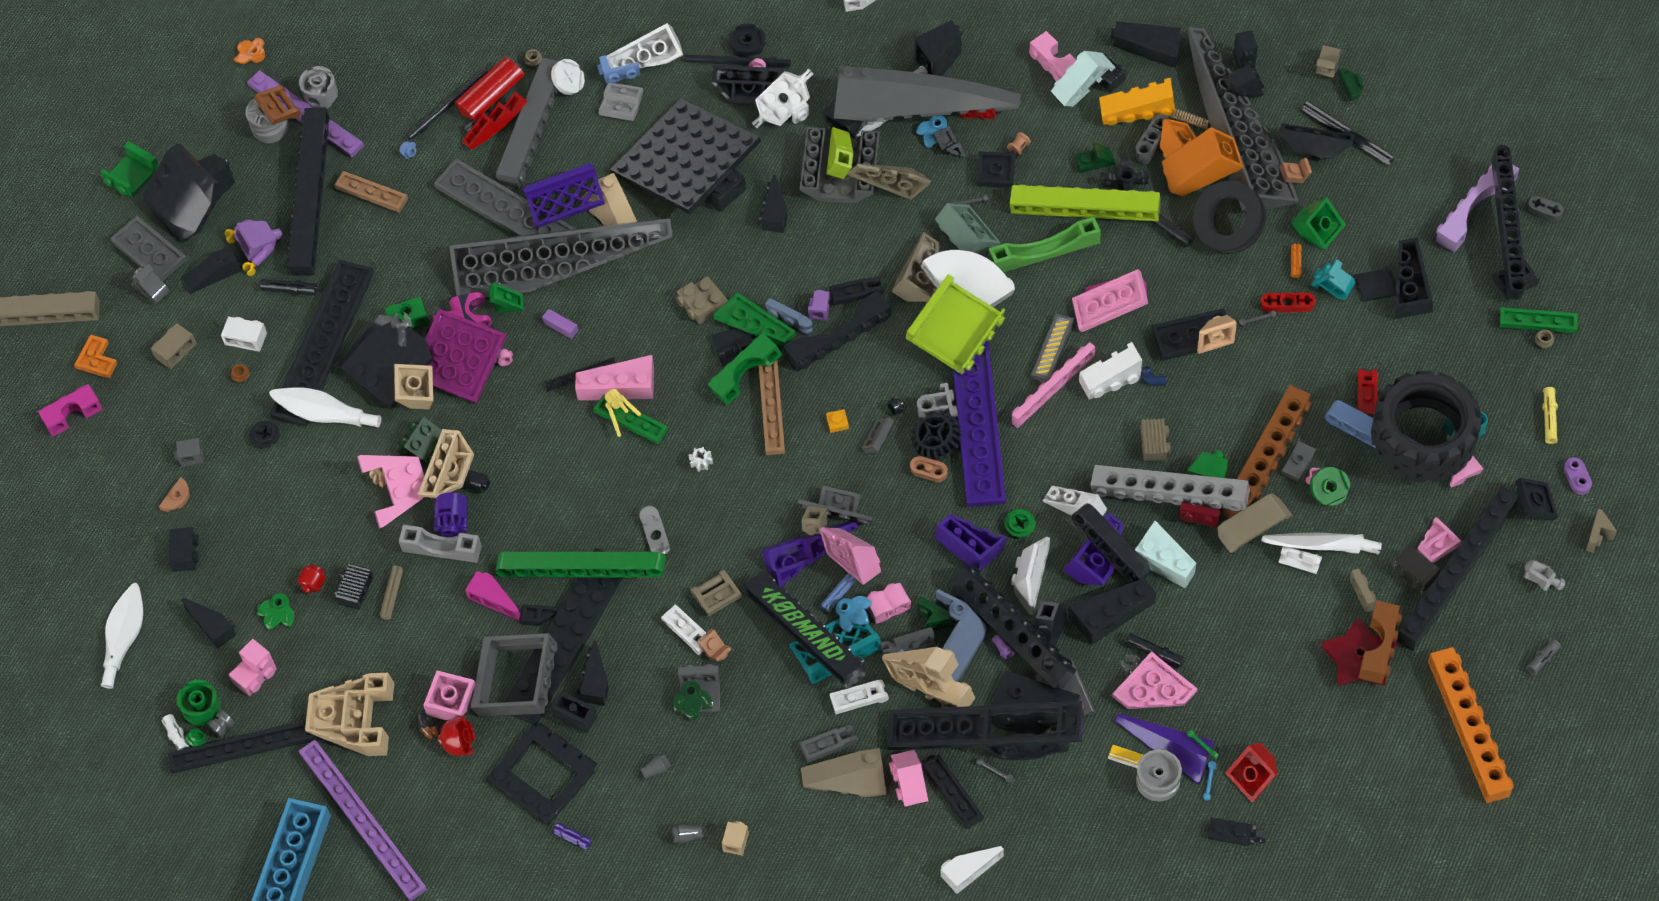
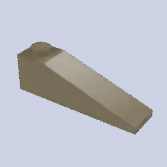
(895, 179)
(912, 282)
(853, 773)

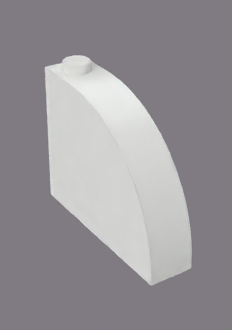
(970, 272)

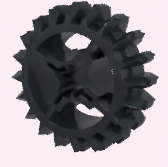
(930, 445)

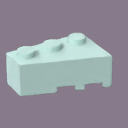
(1166, 556)

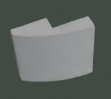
(621, 101)

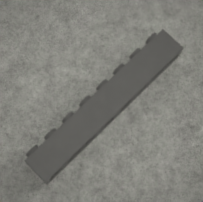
(528, 127)

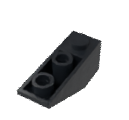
(775, 211)
(1050, 621)
(595, 683)

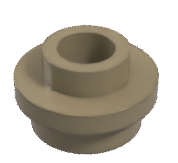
(529, 58)
(1544, 334)

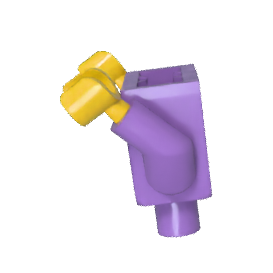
(255, 240)

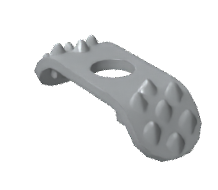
(652, 522)

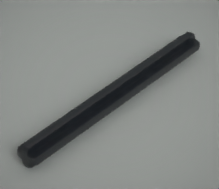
(1340, 127)

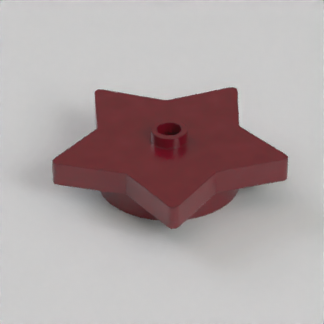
(1349, 652)

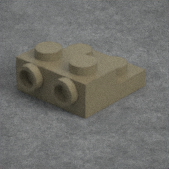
(701, 299)

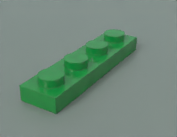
(1538, 320)
(640, 424)

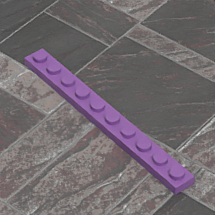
(362, 820)

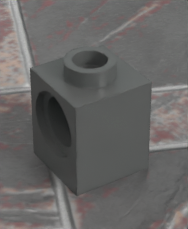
(189, 452)

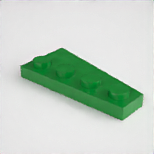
(752, 319)

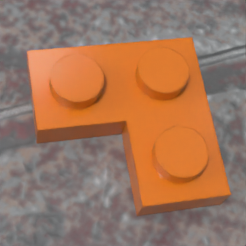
(91, 358)

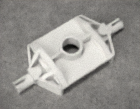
(772, 108)

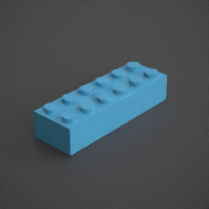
(292, 852)

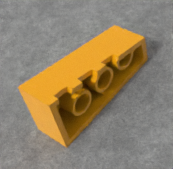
(1138, 103)

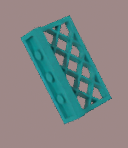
(859, 647)

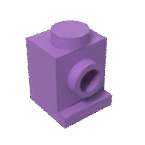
(819, 306)

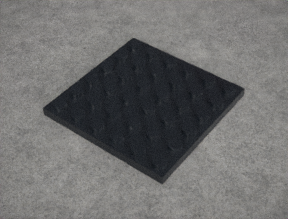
(685, 155)

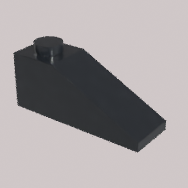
(211, 270)
(211, 622)

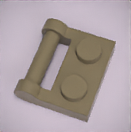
(718, 597)

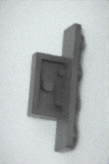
(839, 501)

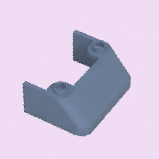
(967, 634)

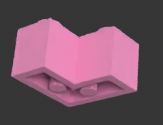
(254, 669)
(908, 772)

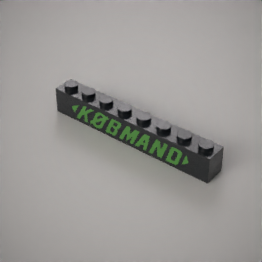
(805, 629)

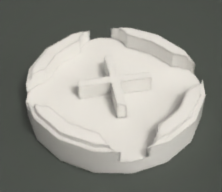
(567, 76)

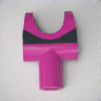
(466, 304)

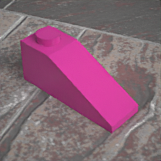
(488, 592)

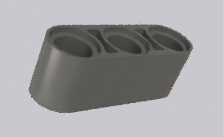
(1147, 145)

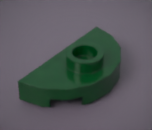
(1352, 83)

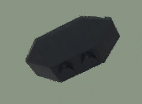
(743, 83)
(1315, 141)

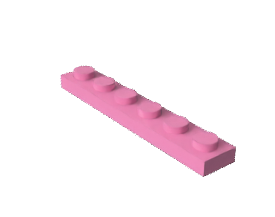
(1049, 388)

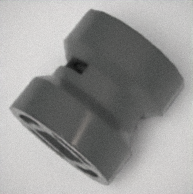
(220, 723)

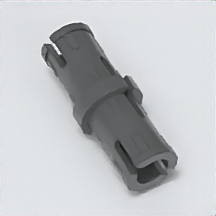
(1543, 656)

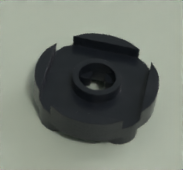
(750, 48)

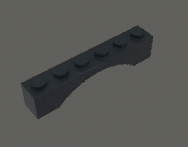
(809, 349)

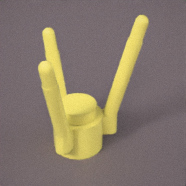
(616, 400)

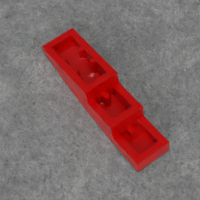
(489, 125)

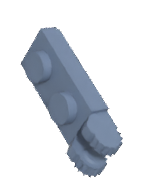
(789, 316)

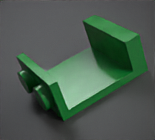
(131, 171)

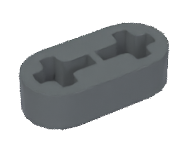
(1545, 208)

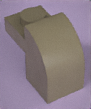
(1328, 61)

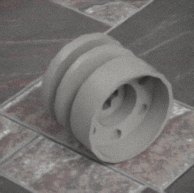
(262, 127)

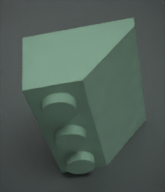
(966, 229)

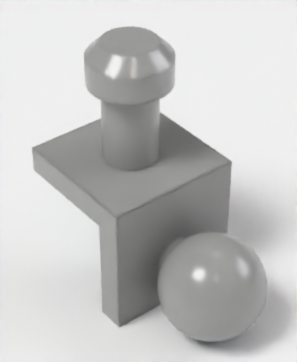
(1542, 575)

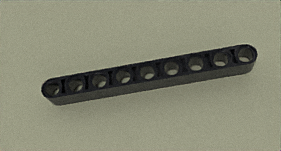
(1508, 229)

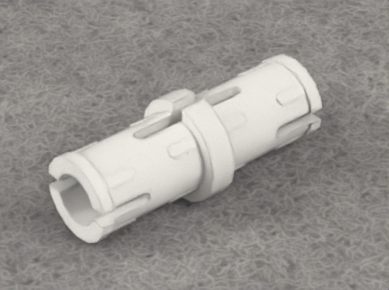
(175, 732)

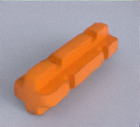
(1296, 260)

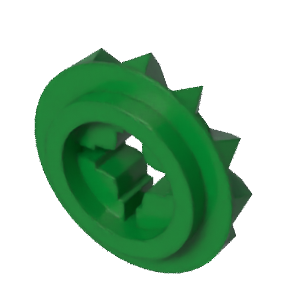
(1021, 516)

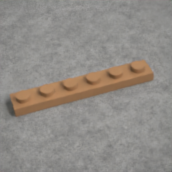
(771, 409)

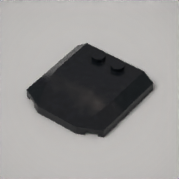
(181, 193)
(376, 352)

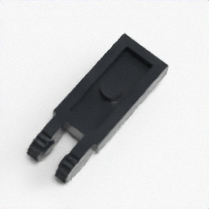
(854, 290)

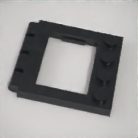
(526, 795)

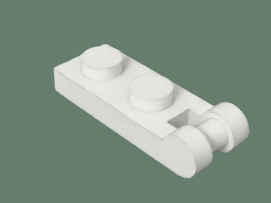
(684, 627)
(858, 696)

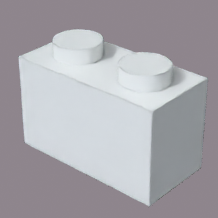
(244, 333)

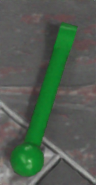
(1191, 734)

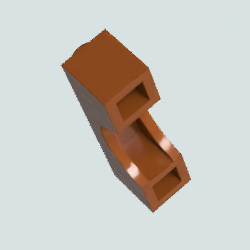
(1374, 662)

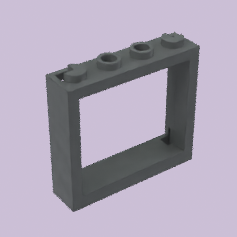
(486, 667)

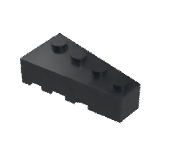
(1412, 287)

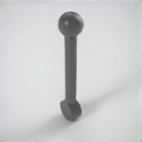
(984, 198)
(1242, 322)
(1008, 778)

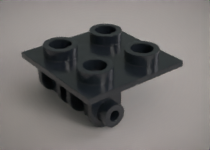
(730, 344)

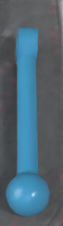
(1212, 766)

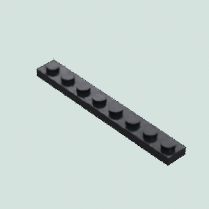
(239, 747)

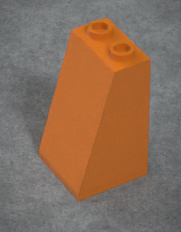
(1202, 162)

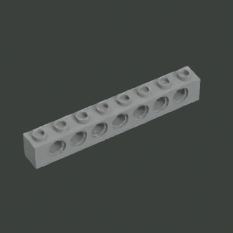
(1161, 481)

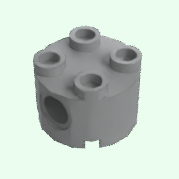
(318, 87)

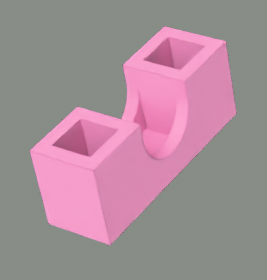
(1043, 50)

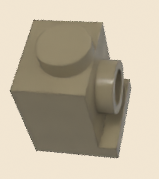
(813, 525)

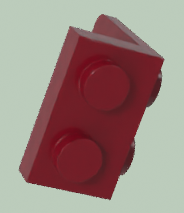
(1199, 514)

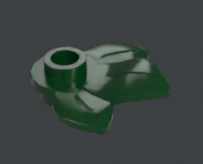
(692, 702)

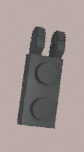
(827, 743)

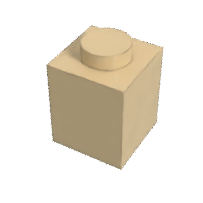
(735, 838)

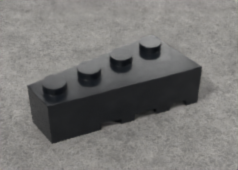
(1112, 609)

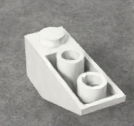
(1071, 500)

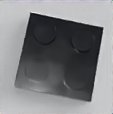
(996, 169)
(1536, 499)

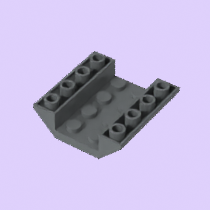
(830, 188)

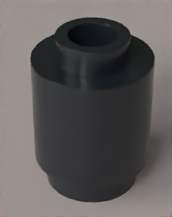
(476, 481)

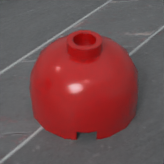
(457, 737)

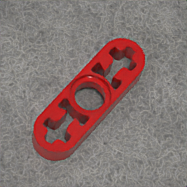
(1273, 297)

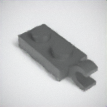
(913, 641)

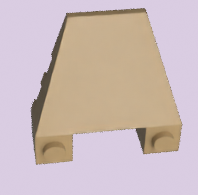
(931, 673)
(345, 713)

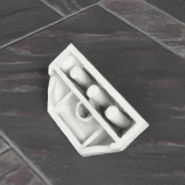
(1030, 573)

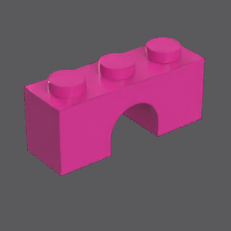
(80, 400)

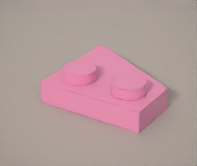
(1438, 542)

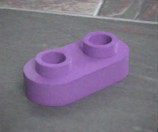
(1577, 474)

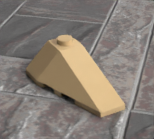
(616, 207)

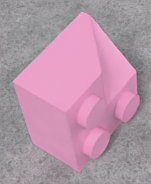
(449, 696)

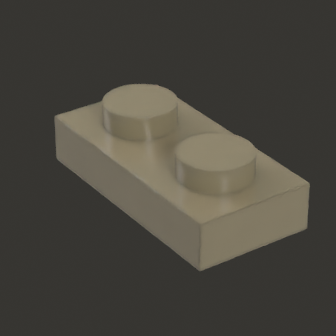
(1360, 586)

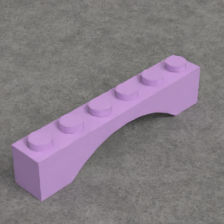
(1454, 230)

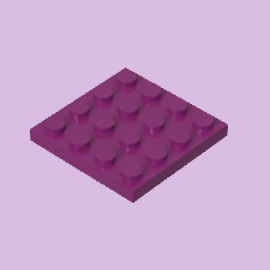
(462, 354)

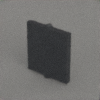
(1375, 285)

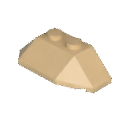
(448, 465)

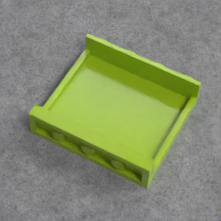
(955, 326)

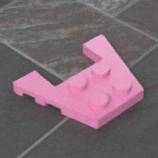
(403, 481)

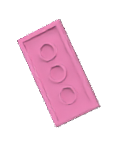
(1110, 300)

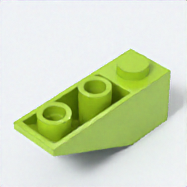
(840, 153)

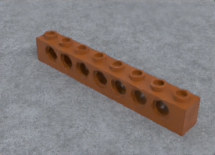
(1292, 399)

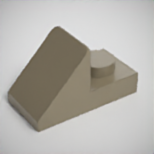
(1601, 529)

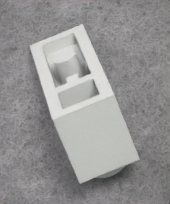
(966, 868)

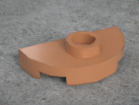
(176, 497)

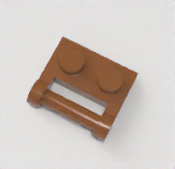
(272, 106)

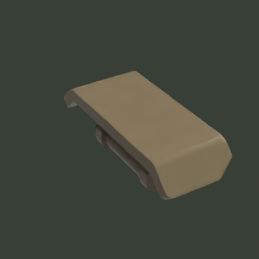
(1252, 522)

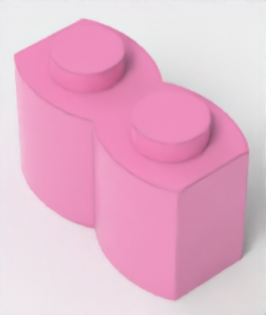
(888, 602)

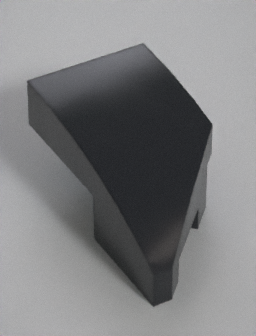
(947, 142)

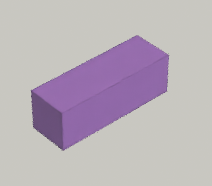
(560, 324)

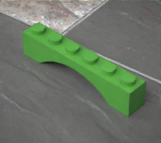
(1076, 237)

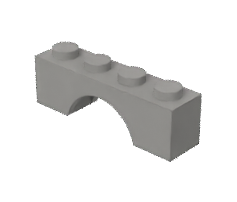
(419, 541)

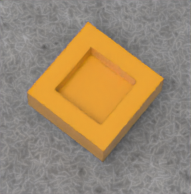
(837, 421)

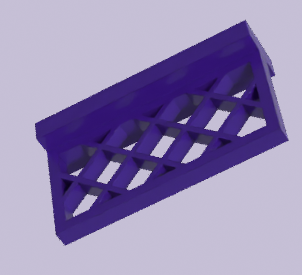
(561, 184)

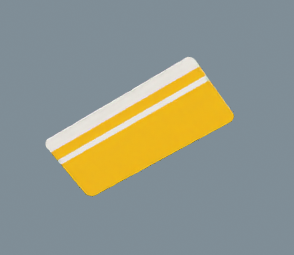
(1124, 756)

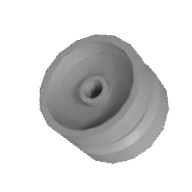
(1158, 775)

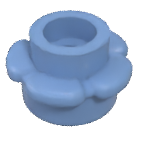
(408, 149)

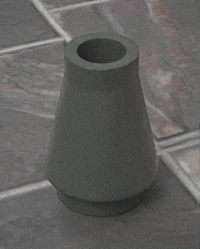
(656, 766)
(685, 833)

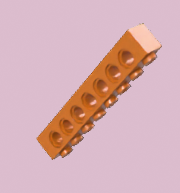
(1491, 789)

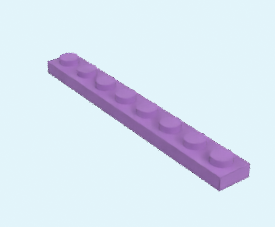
(336, 136)

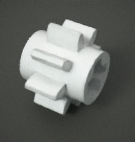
(700, 459)

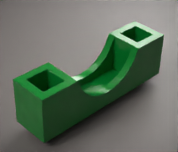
(759, 353)

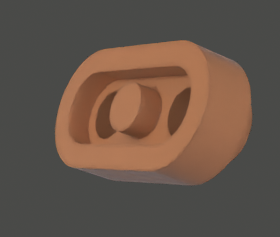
(929, 469)

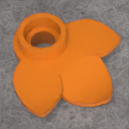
(250, 51)

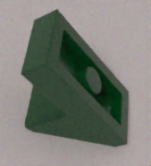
(1097, 158)
(938, 617)

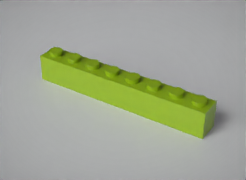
(1085, 202)

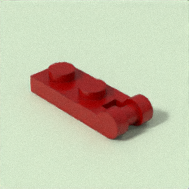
(1367, 391)

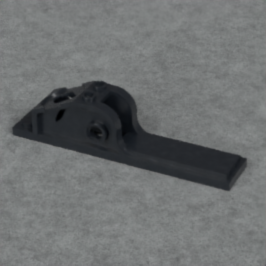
(972, 728)

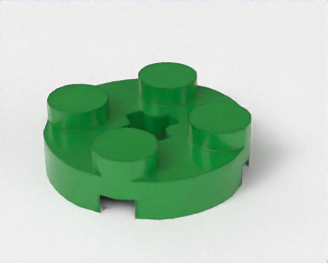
(1340, 488)

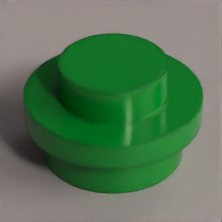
(195, 738)

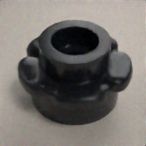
(895, 406)

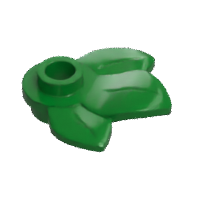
(276, 614)

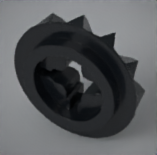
(259, 429)

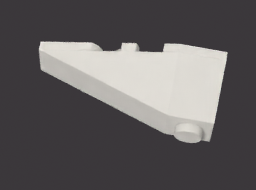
(650, 50)

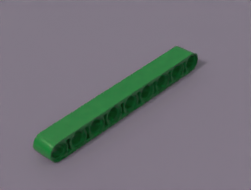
(581, 564)

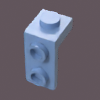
(618, 73)

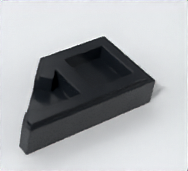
(536, 614)

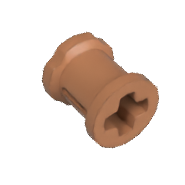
(1018, 144)

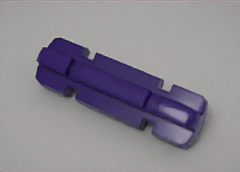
(572, 836)

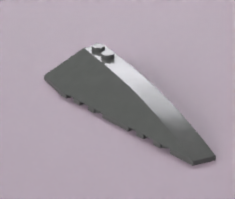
(882, 93)

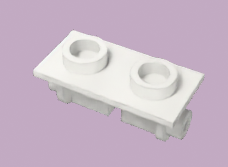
(1300, 559)

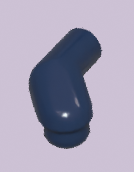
(1150, 378)

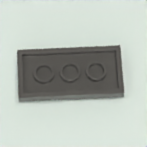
(148, 247)

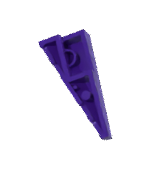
(790, 557)
(1186, 749)

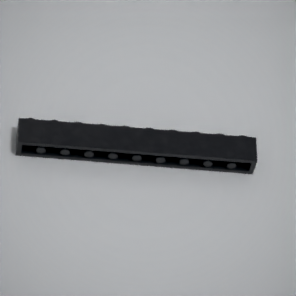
(308, 191)
(1457, 568)

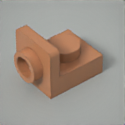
(1296, 172)
(713, 646)

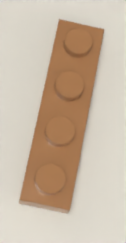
(371, 191)

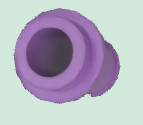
(1005, 649)

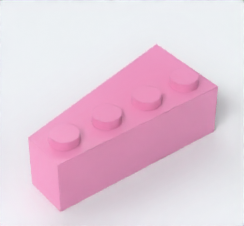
(630, 378)

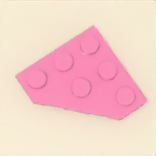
(1154, 686)

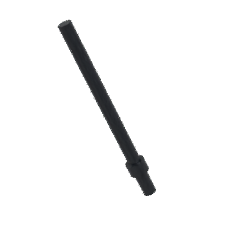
(772, 62)
(422, 125)

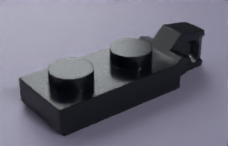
(1235, 832)

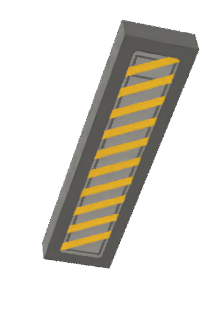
(1052, 348)

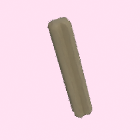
(391, 592)

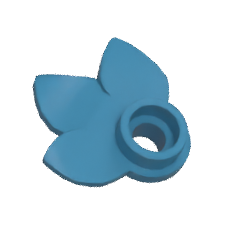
(928, 128)
(854, 613)

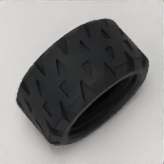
(1432, 392)

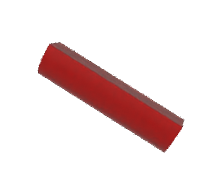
(489, 88)

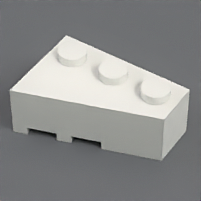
(1112, 374)

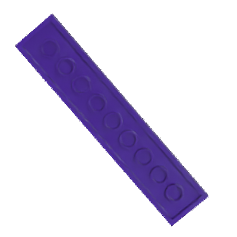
(979, 433)

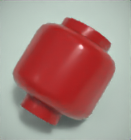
(311, 578)

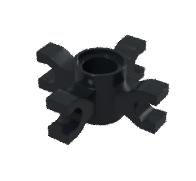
(1126, 172)

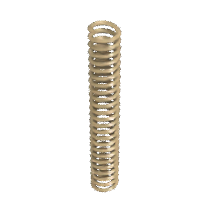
(1191, 122)

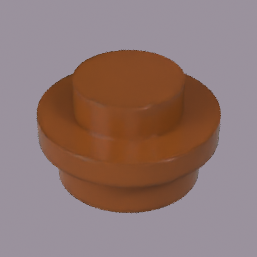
(240, 373)

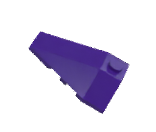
(1089, 564)

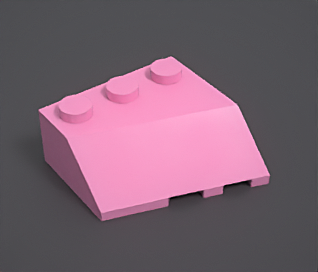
(851, 553)

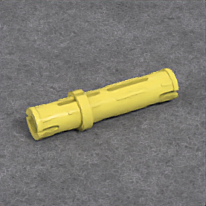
(1549, 408)

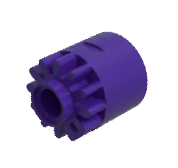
(450, 514)

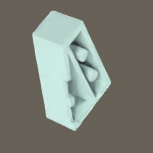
(1080, 76)

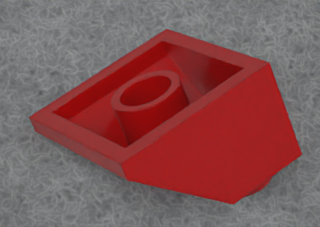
(1253, 770)

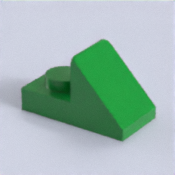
(505, 299)

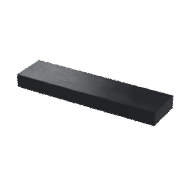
(952, 791)

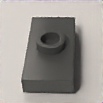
(877, 435)
(1298, 461)

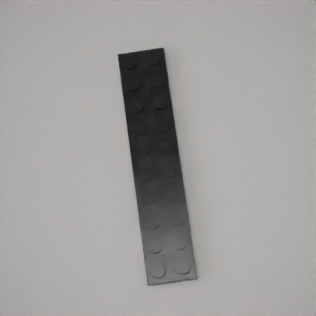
(326, 333)
(570, 631)

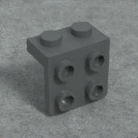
(708, 679)

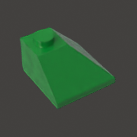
(1319, 223)

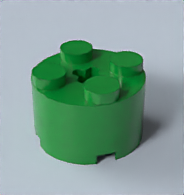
(198, 702)

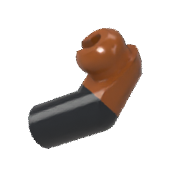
(424, 728)

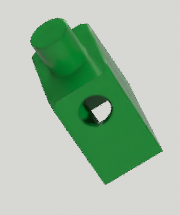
(1209, 465)

